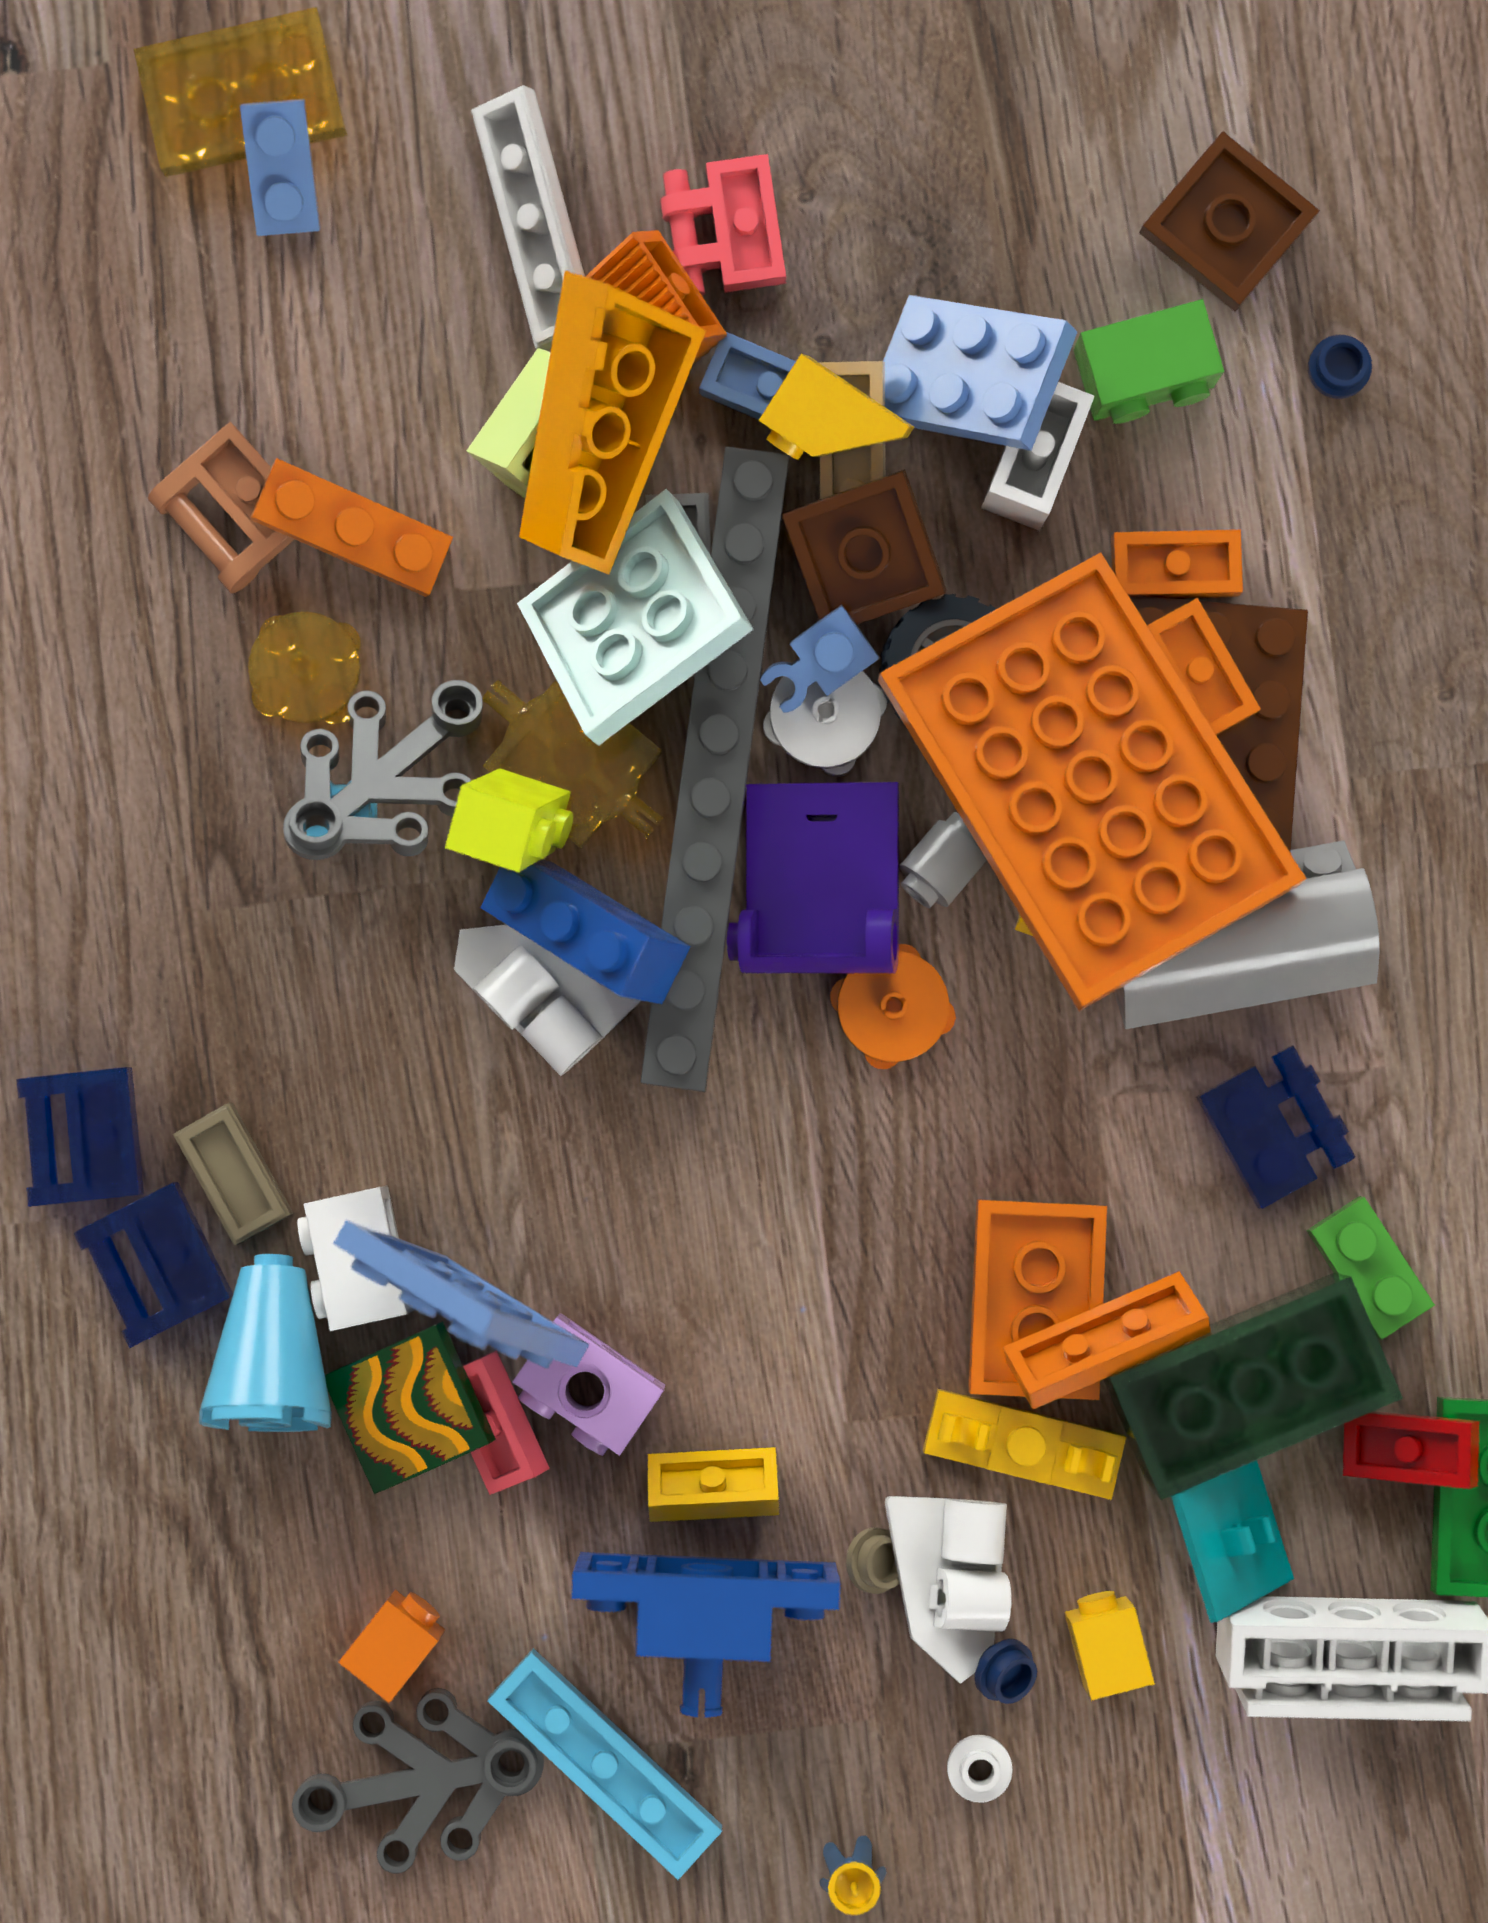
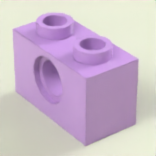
(613, 1420)

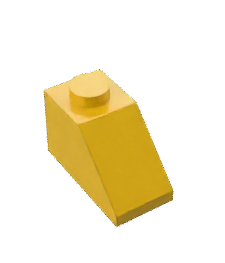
(826, 414)

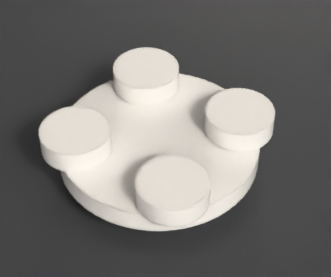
(827, 729)

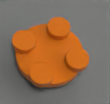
(894, 1013)

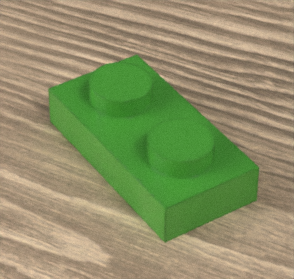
(1361, 1247)

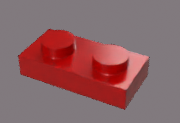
(1412, 1449)

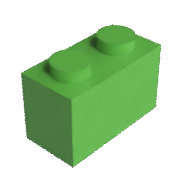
(1149, 362)

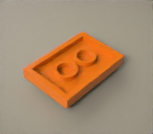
(1030, 1273)

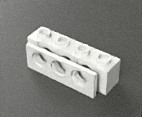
(1355, 1657)

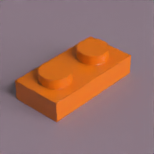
(1178, 563)
(1205, 666)

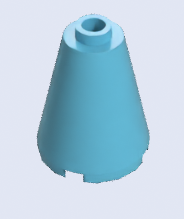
(268, 1355)

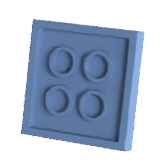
(475, 1306)

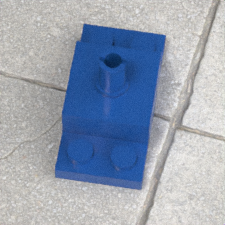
(705, 1608)

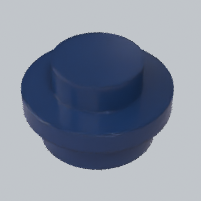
(1339, 366)
(1006, 1671)

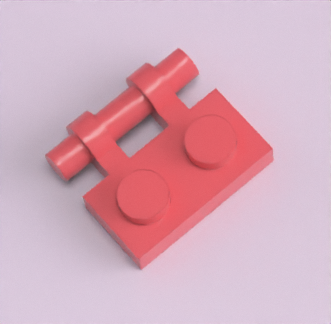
(744, 223)

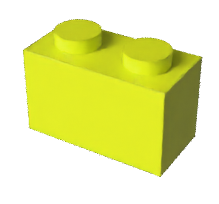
(509, 820)

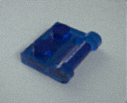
(99, 1131)
(171, 1254)

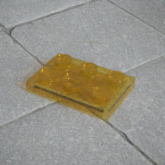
(202, 79)

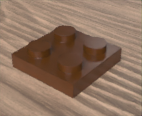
(1229, 221)
(865, 549)

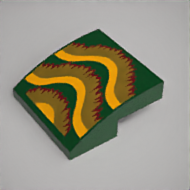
(409, 1408)

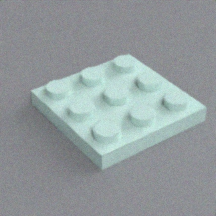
(640, 629)

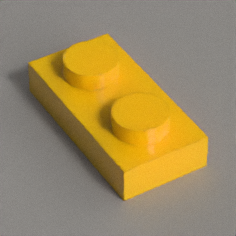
(712, 1484)

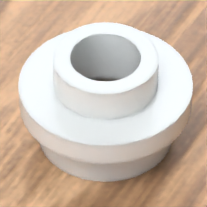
(973, 1749)

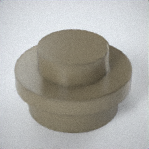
(872, 1561)

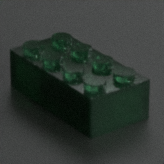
(1253, 1385)

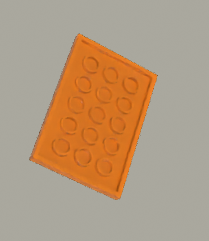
(1090, 780)

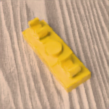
(1024, 1444)

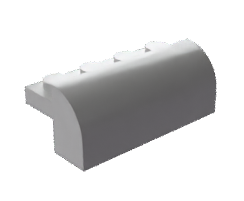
(1291, 948)

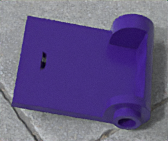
(822, 887)

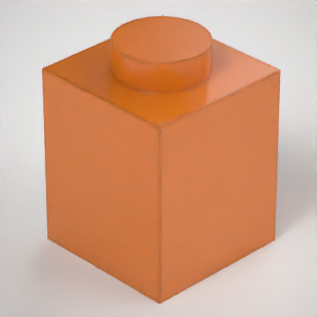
(393, 1644)

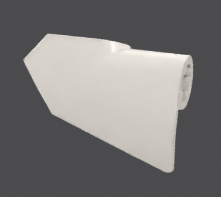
(538, 993)
(951, 1576)

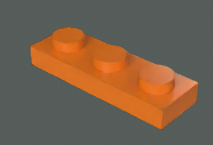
(351, 527)
(1106, 1339)

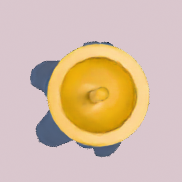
(853, 1883)

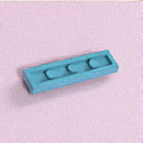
(605, 1763)

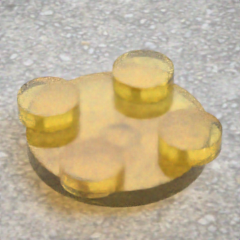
(305, 668)

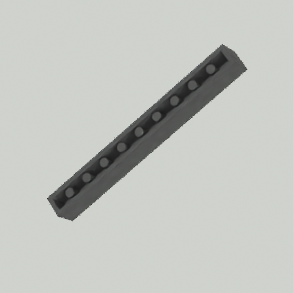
(716, 774)

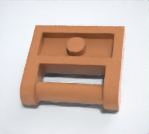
(234, 478)

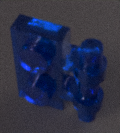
(1259, 1137)

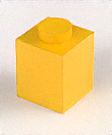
(1108, 1645)

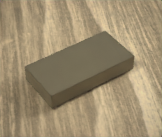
(233, 1173)

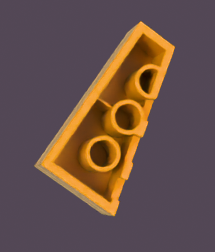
(602, 417)

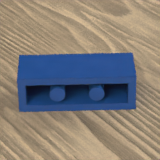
(587, 930)

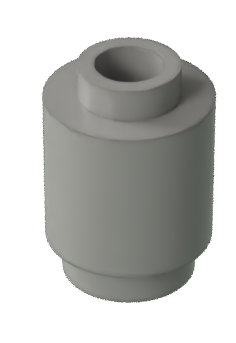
(942, 863)

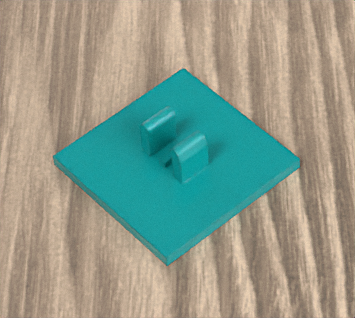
(1232, 1540)

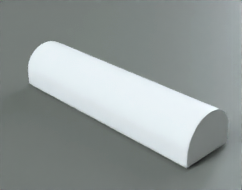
(528, 204)

